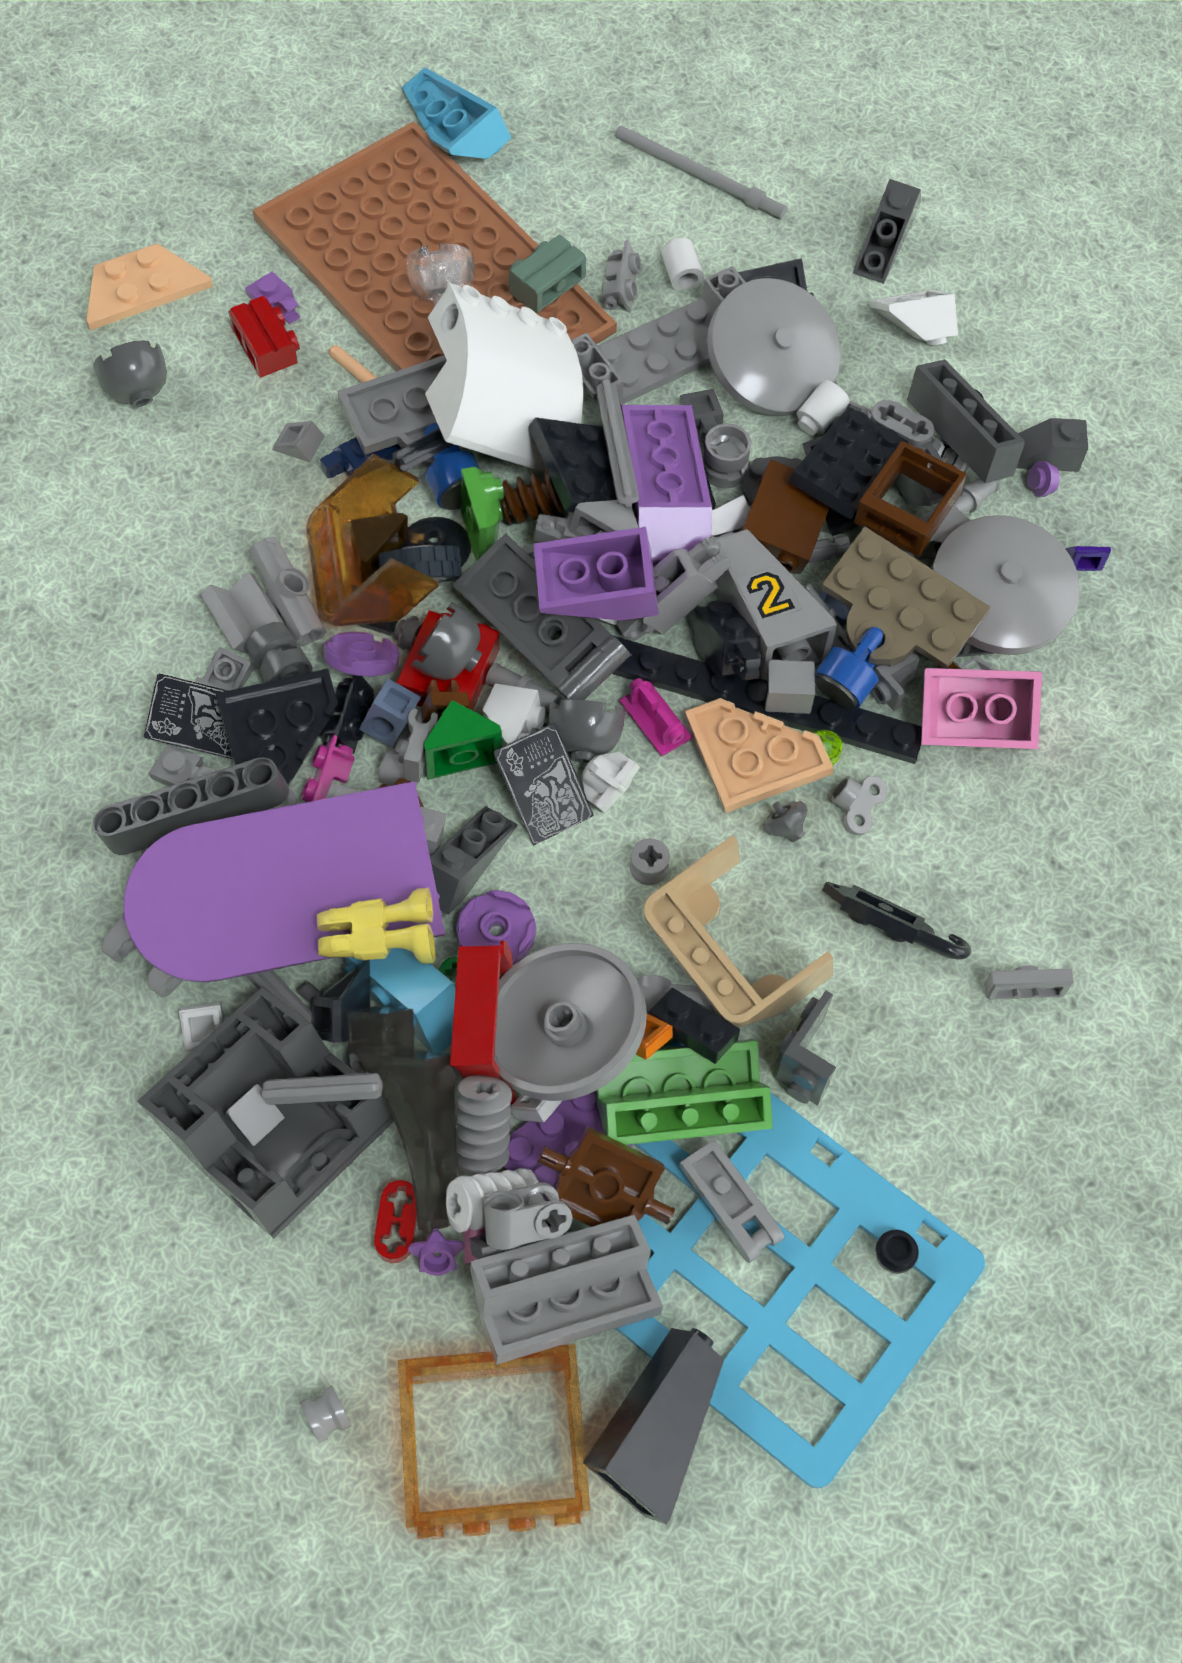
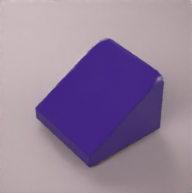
(1089, 557)

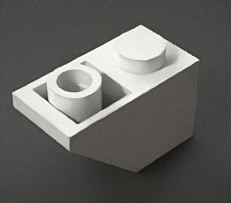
(515, 711)

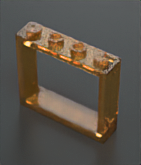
(518, 1516)

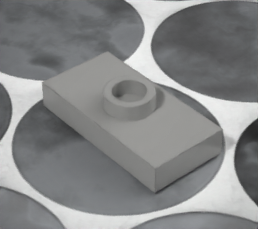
(1028, 983)

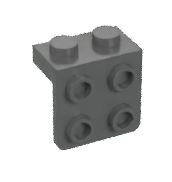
(799, 1068)

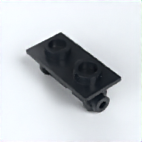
(353, 699)

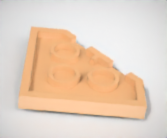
(754, 753)

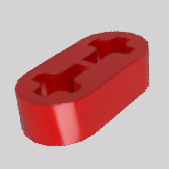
(386, 1221)

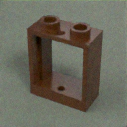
(896, 524)

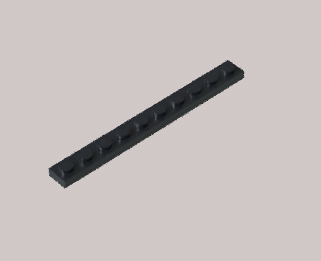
(698, 681)

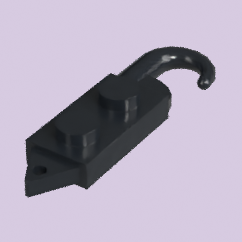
(896, 921)

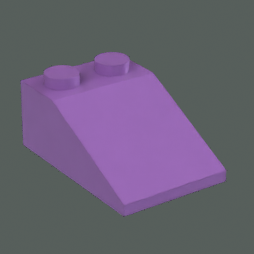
(597, 576)

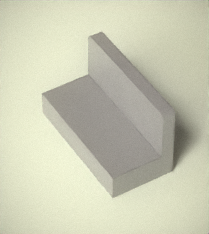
(240, 609)

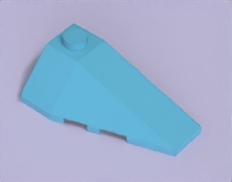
(456, 117)

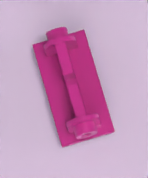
(654, 717)
(331, 764)

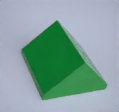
(460, 742)

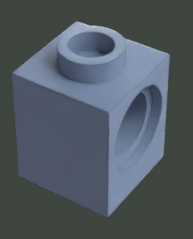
(389, 713)

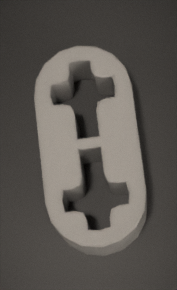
(903, 421)

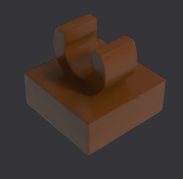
(438, 701)

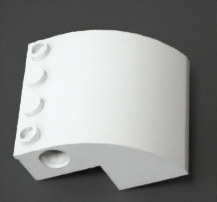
(501, 375)

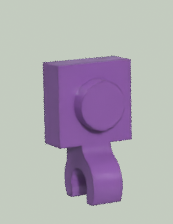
(277, 293)

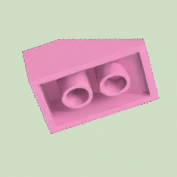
(981, 708)

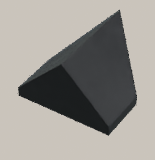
(331, 1008)

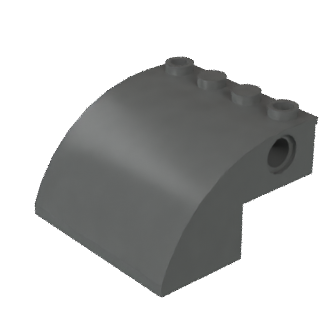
(303, 1151)

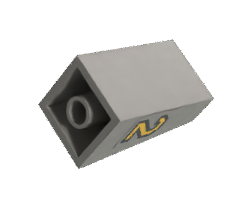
(773, 603)

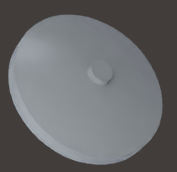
(772, 345)
(1018, 574)
(567, 1021)

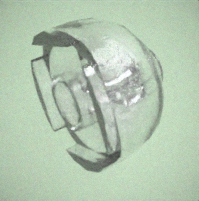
(433, 271)

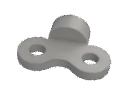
(858, 801)

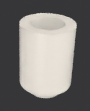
(682, 264)
(822, 408)

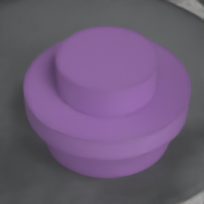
(1043, 478)

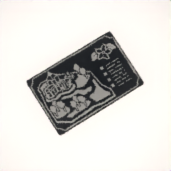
(186, 716)
(543, 783)

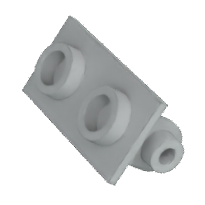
(621, 278)

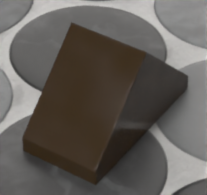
(375, 536)

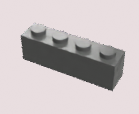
(965, 421)

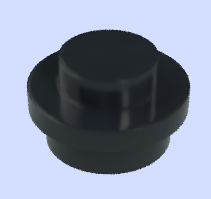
(896, 1251)

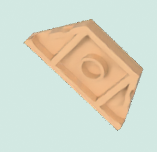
(140, 283)

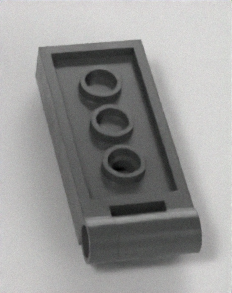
(506, 596)

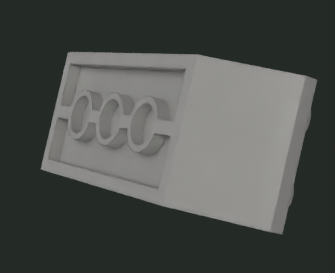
(656, 350)

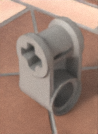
(519, 1216)

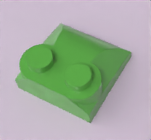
(481, 508)

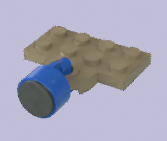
(893, 611)

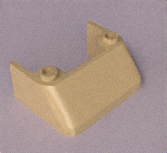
(678, 919)

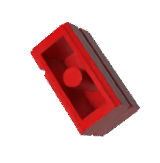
(263, 336)

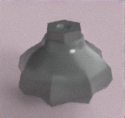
(787, 820)

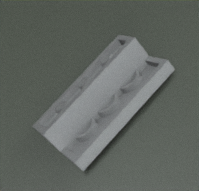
(564, 1289)

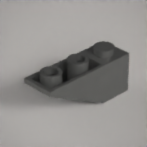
(888, 230)
(467, 855)

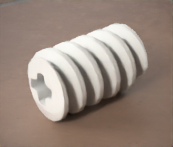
(467, 1195)

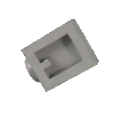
(894, 679)

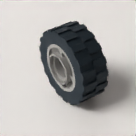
(437, 562)

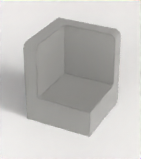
(790, 686)

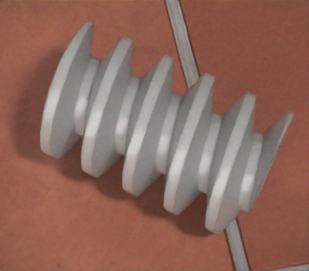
(483, 1124)

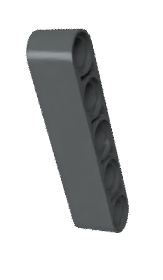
(211, 797)

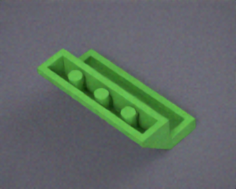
(686, 1096)

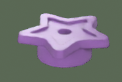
(441, 1263)

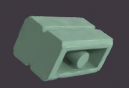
(547, 273)

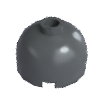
(132, 372)
(450, 646)
(587, 727)

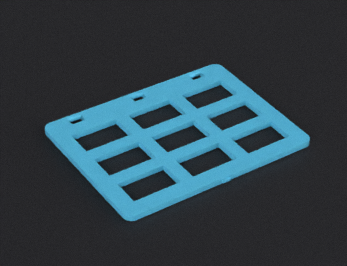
(862, 1201)

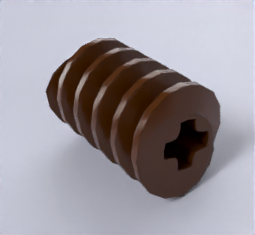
(530, 498)

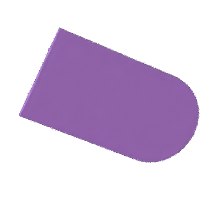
(248, 886)

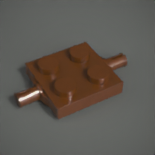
(606, 1180)

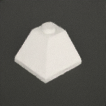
(922, 314)

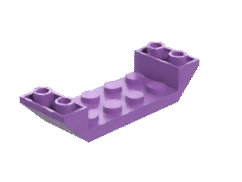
(668, 477)

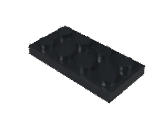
(846, 461)

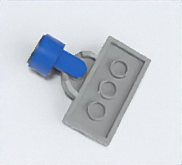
(397, 412)

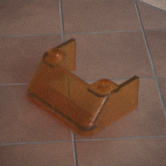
(337, 584)

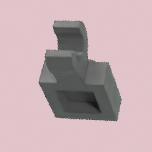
(705, 409)

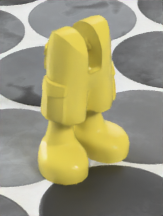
(368, 927)

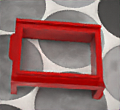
(476, 1009)

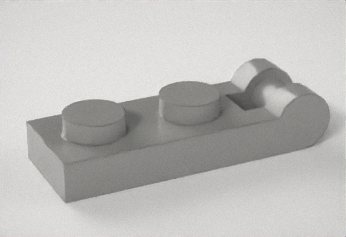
(731, 1200)

